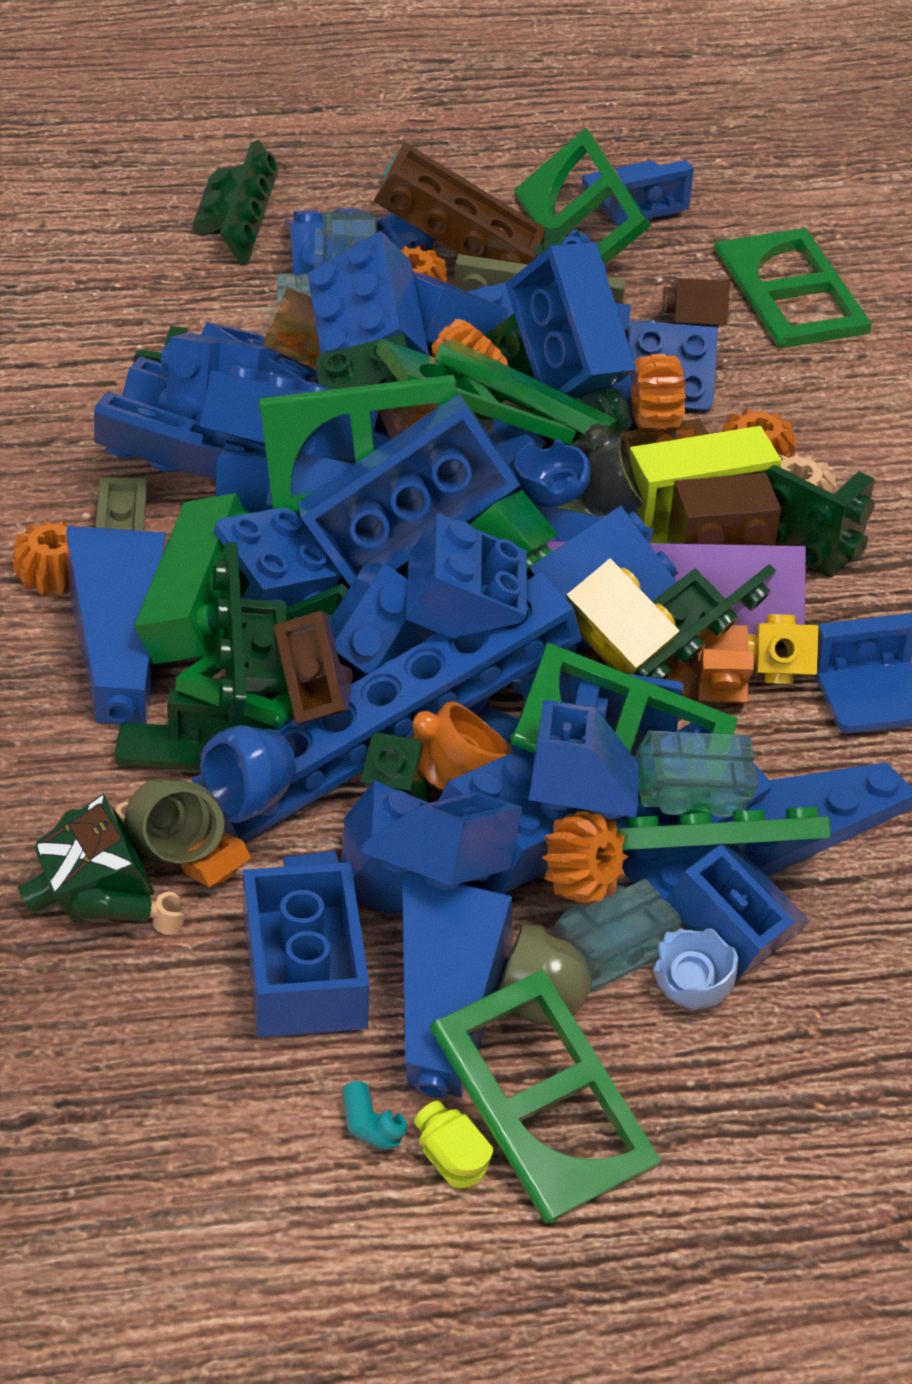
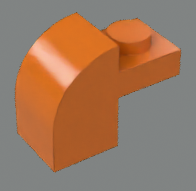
(725, 667)

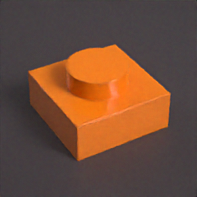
(220, 863)

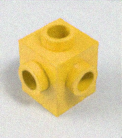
(799, 645)

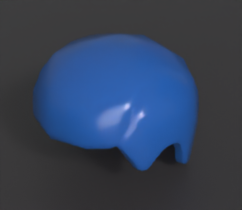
(552, 474)

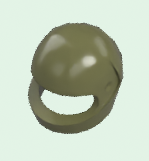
(171, 817)
(561, 962)

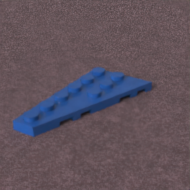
(850, 796)

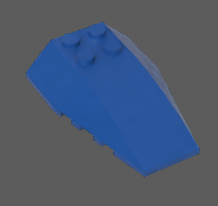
(171, 442)

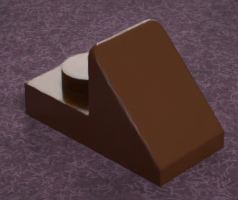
(312, 668)

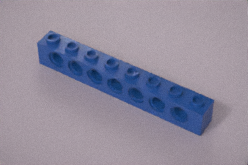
(417, 681)

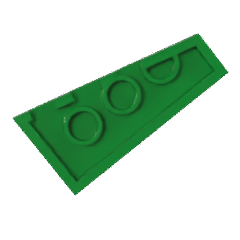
(746, 828)

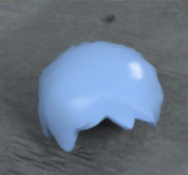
(695, 968)

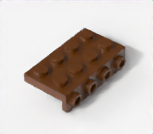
(456, 210)

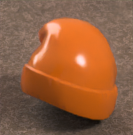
(455, 743)

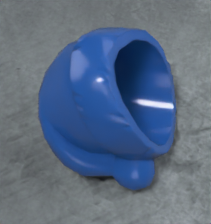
(247, 770)

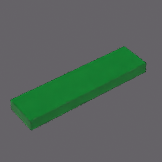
(521, 387)

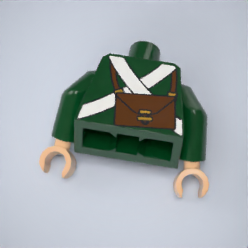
(97, 871)

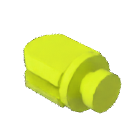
(453, 1145)

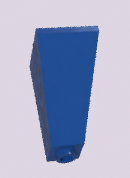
(107, 589)
(452, 957)

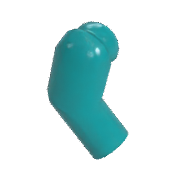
(362, 1122)

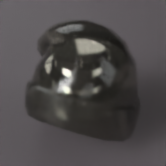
(611, 473)

